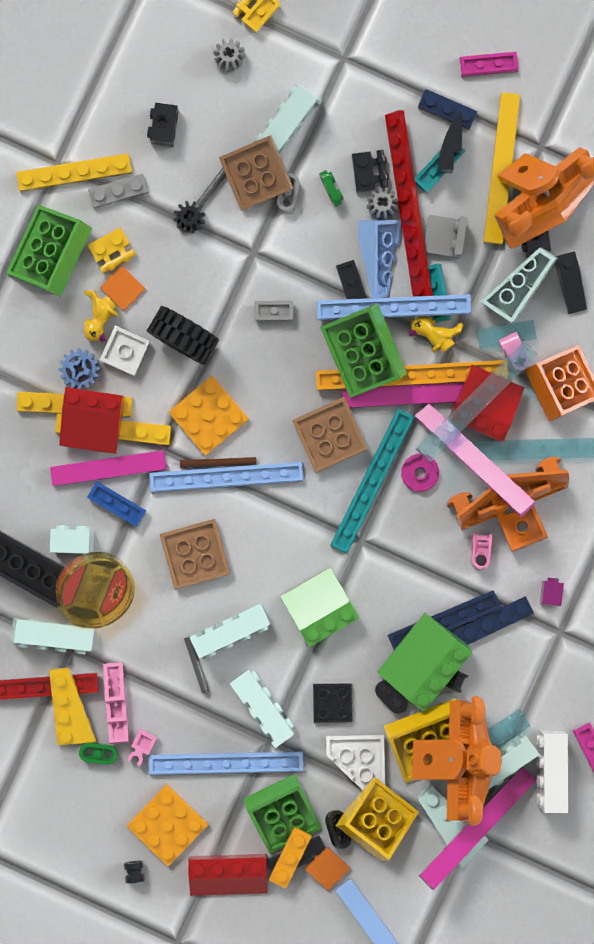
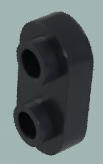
(391, 697)
(334, 831)

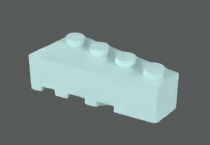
(290, 115)
(517, 289)
(51, 635)
(514, 756)

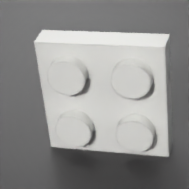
(125, 350)

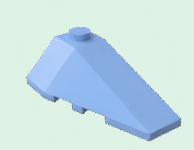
(378, 247)

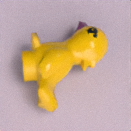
(102, 311)
(438, 336)

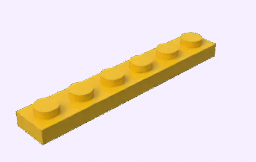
(74, 172)
(53, 403)
(137, 432)

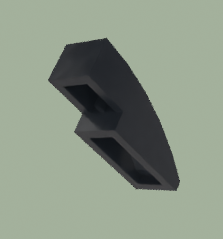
(451, 146)

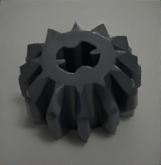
(195, 220)

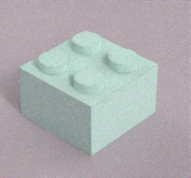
(71, 541)

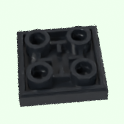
(332, 702)

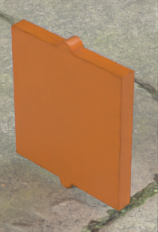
(122, 288)
(327, 868)

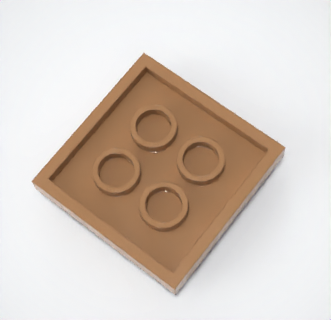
(256, 172)
(330, 434)
(195, 554)

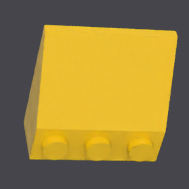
(378, 819)

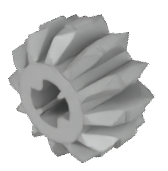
(234, 49)
(382, 210)

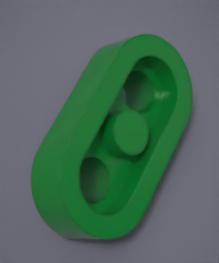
(334, 195)
(98, 753)

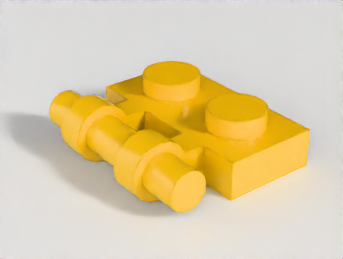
(258, 14)
(107, 246)

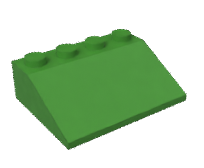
(49, 250)
(363, 350)
(424, 661)

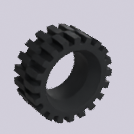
(182, 335)

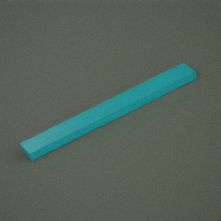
(372, 481)

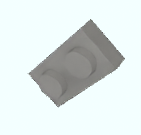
(273, 310)

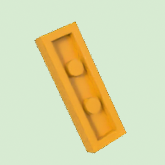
(290, 857)

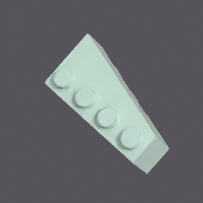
(230, 630)
(262, 707)
(436, 807)

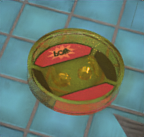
(95, 590)

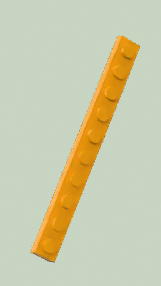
(415, 374)

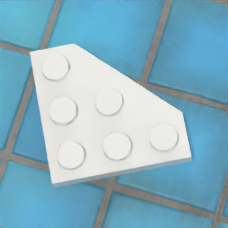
(358, 756)

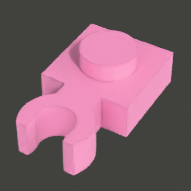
(143, 744)

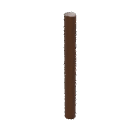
(218, 462)

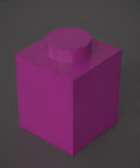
(551, 592)

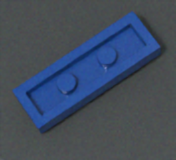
(116, 503)

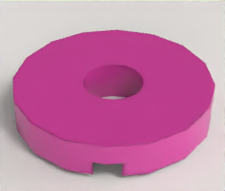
(419, 484)

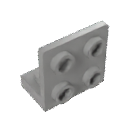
(445, 236)

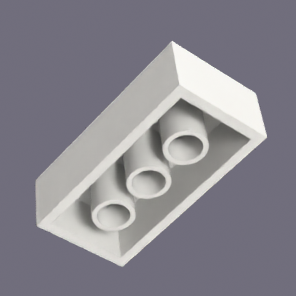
(552, 771)

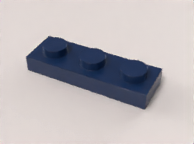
(446, 108)

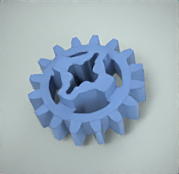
(83, 357)

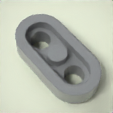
(290, 195)

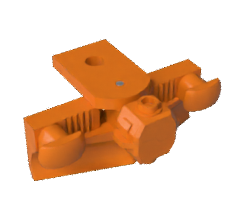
(463, 759)

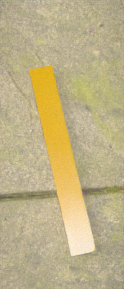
(501, 160)

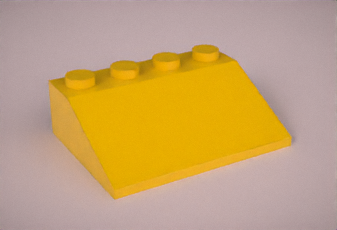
(426, 725)

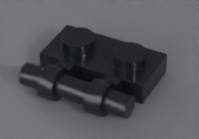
(363, 170)

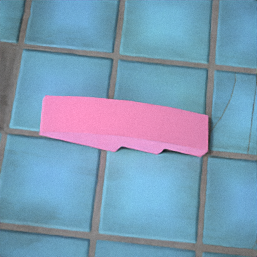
(116, 703)

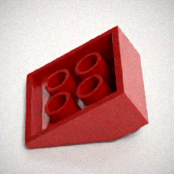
(499, 413)
(91, 420)

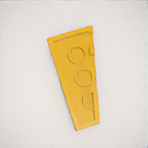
(69, 713)

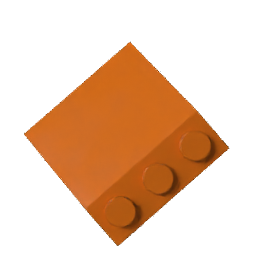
(562, 382)

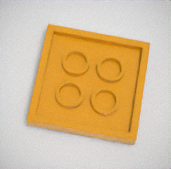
(208, 415)
(167, 825)

